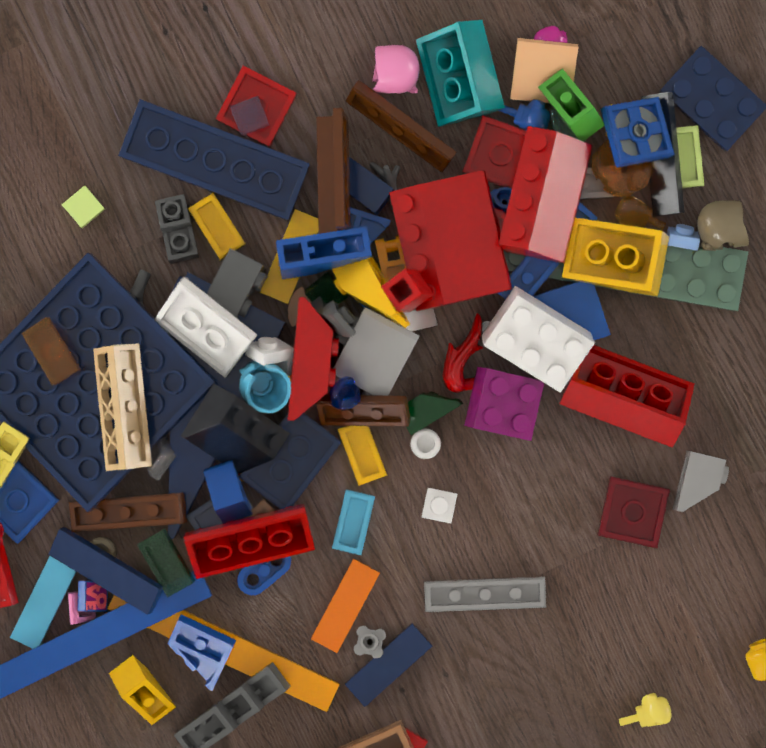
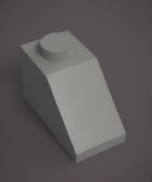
(699, 479)

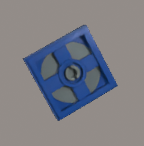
(637, 132)

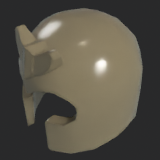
(720, 224)

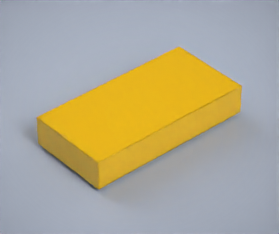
(216, 225)
(362, 453)

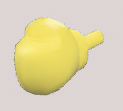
(651, 713)

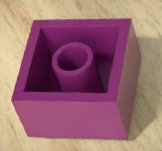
(504, 403)

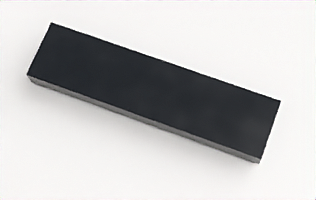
(666, 173)

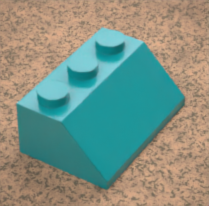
(460, 72)

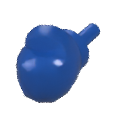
(532, 115)

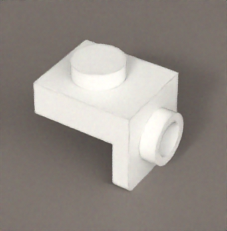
(270, 351)

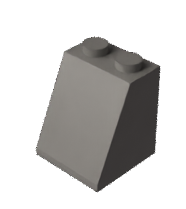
(375, 353)

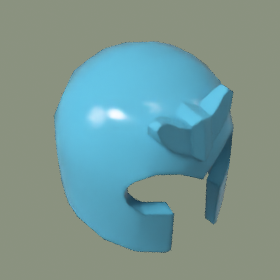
(264, 387)

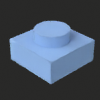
(683, 237)

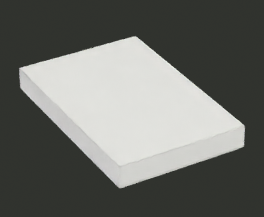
(205, 327)

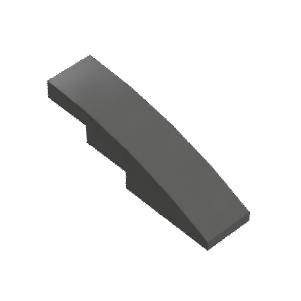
(233, 709)

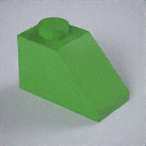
(571, 105)

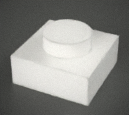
(439, 505)

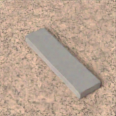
(485, 594)

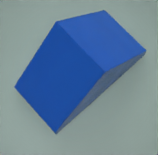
(227, 492)

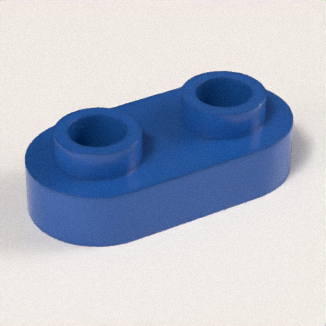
(267, 575)

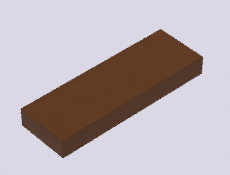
(368, 412)

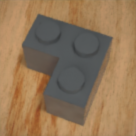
(236, 281)

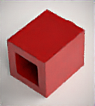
(407, 290)

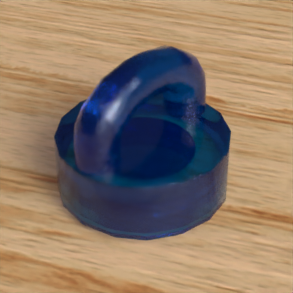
(345, 394)

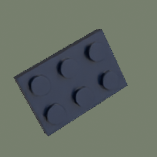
(714, 98)

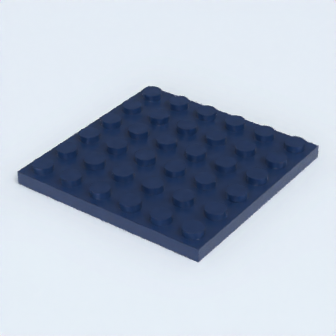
(64, 419)

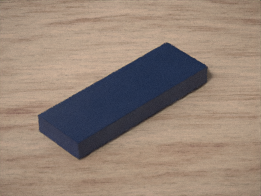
(382, 671)

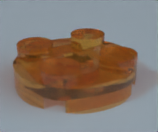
(614, 180)

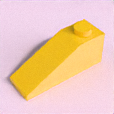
(363, 283)

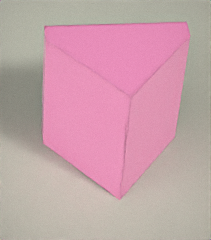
(77, 616)

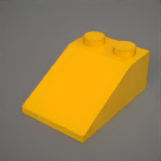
(616, 256)

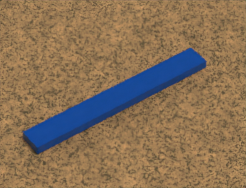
(94, 637)

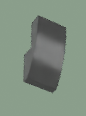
(177, 229)
(337, 318)

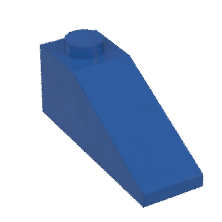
(322, 251)

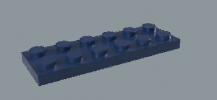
(214, 160)

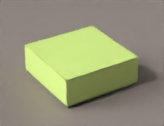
(83, 206)

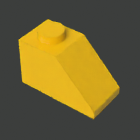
(141, 690)

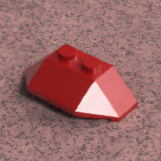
(311, 360)

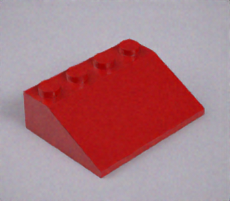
(452, 238)

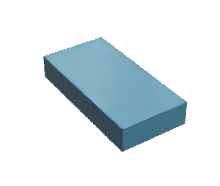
(353, 522)

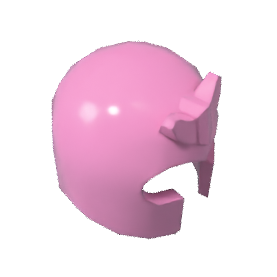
(395, 69)

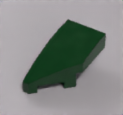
(429, 408)

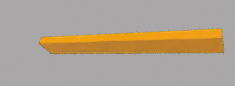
(252, 658)

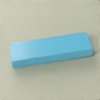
(43, 603)

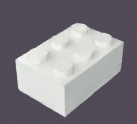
(537, 339)

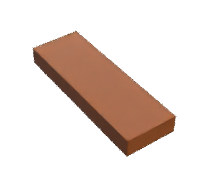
(345, 605)

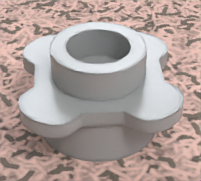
(376, 636)

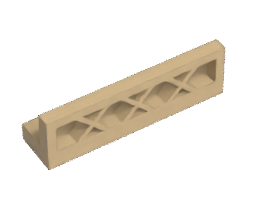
(125, 407)

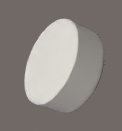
(425, 443)

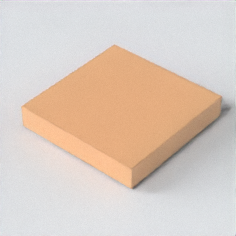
(538, 62)

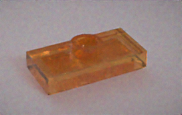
(50, 351)

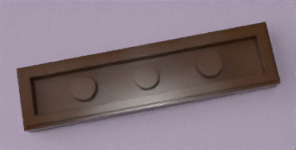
(400, 126)
(130, 512)

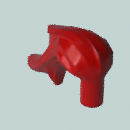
(457, 358)

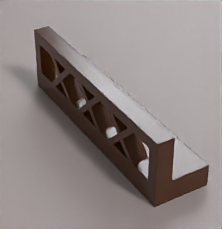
(333, 172)

